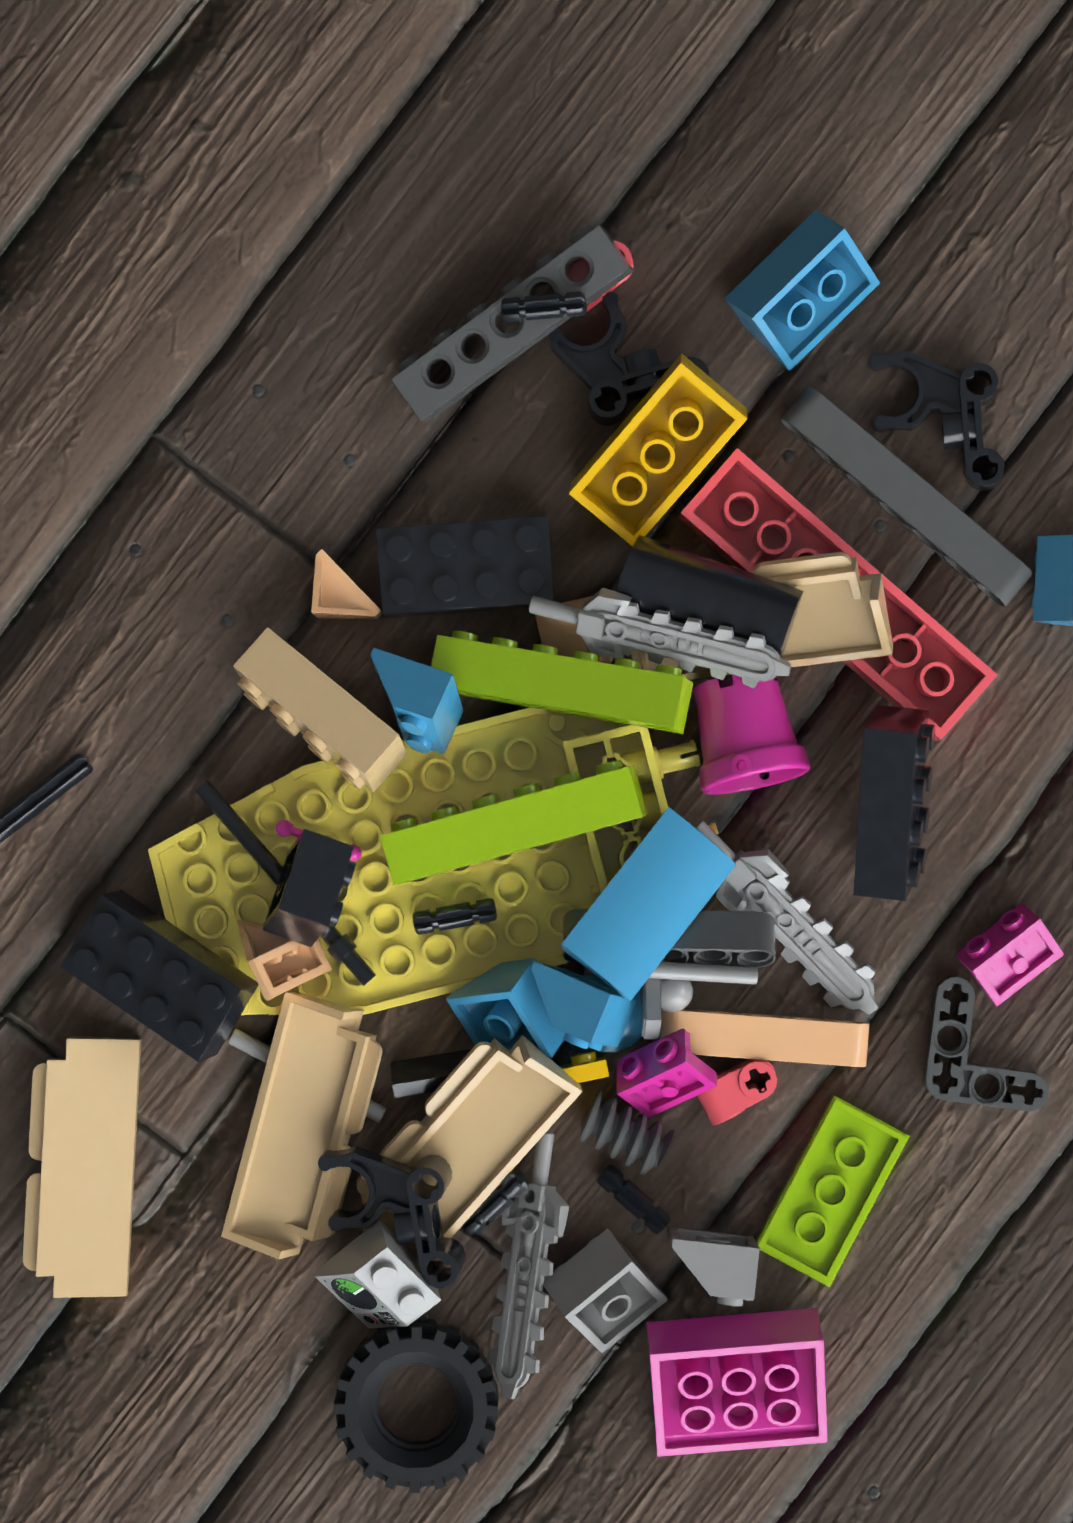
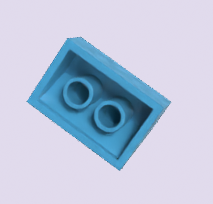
(803, 289)

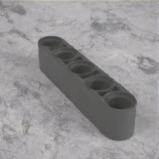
(713, 939)

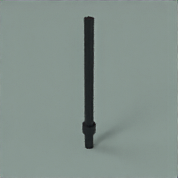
(340, 947)

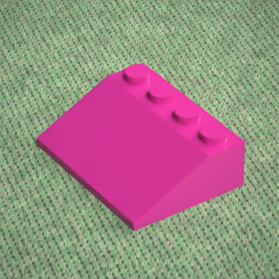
(738, 1382)

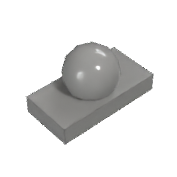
(665, 996)

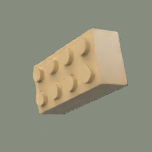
(320, 710)

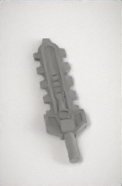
(616, 627)
(760, 886)
(533, 1223)

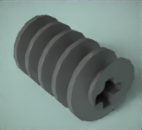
(625, 1134)

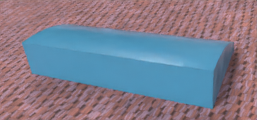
(648, 904)

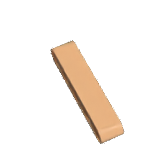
(771, 1037)

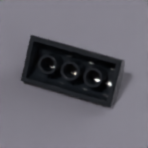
(709, 591)

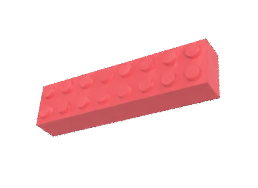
(758, 521)

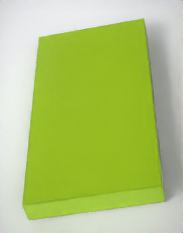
(831, 1190)

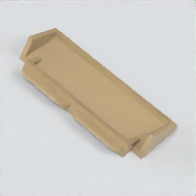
(836, 619)
(307, 1103)
(481, 1124)
(87, 1147)

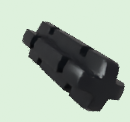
(543, 306)
(454, 916)
(633, 1199)
(497, 1202)

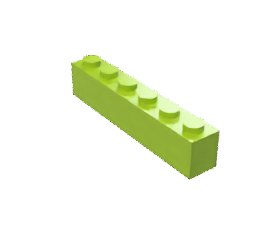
(564, 683)
(513, 824)

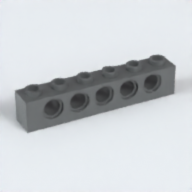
(416, 373)

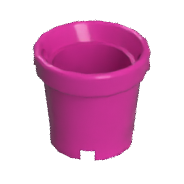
(744, 736)

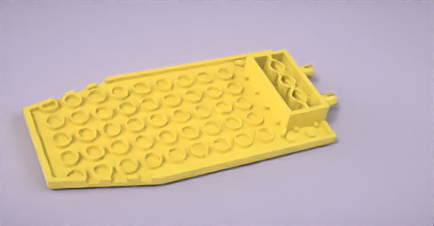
(213, 881)

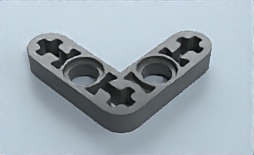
(966, 1073)

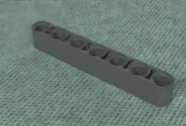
(906, 496)

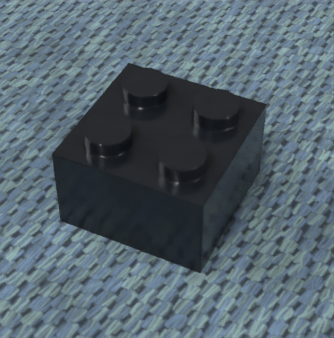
(309, 888)

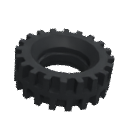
(398, 1459)

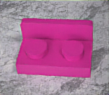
(1010, 953)
(663, 1074)

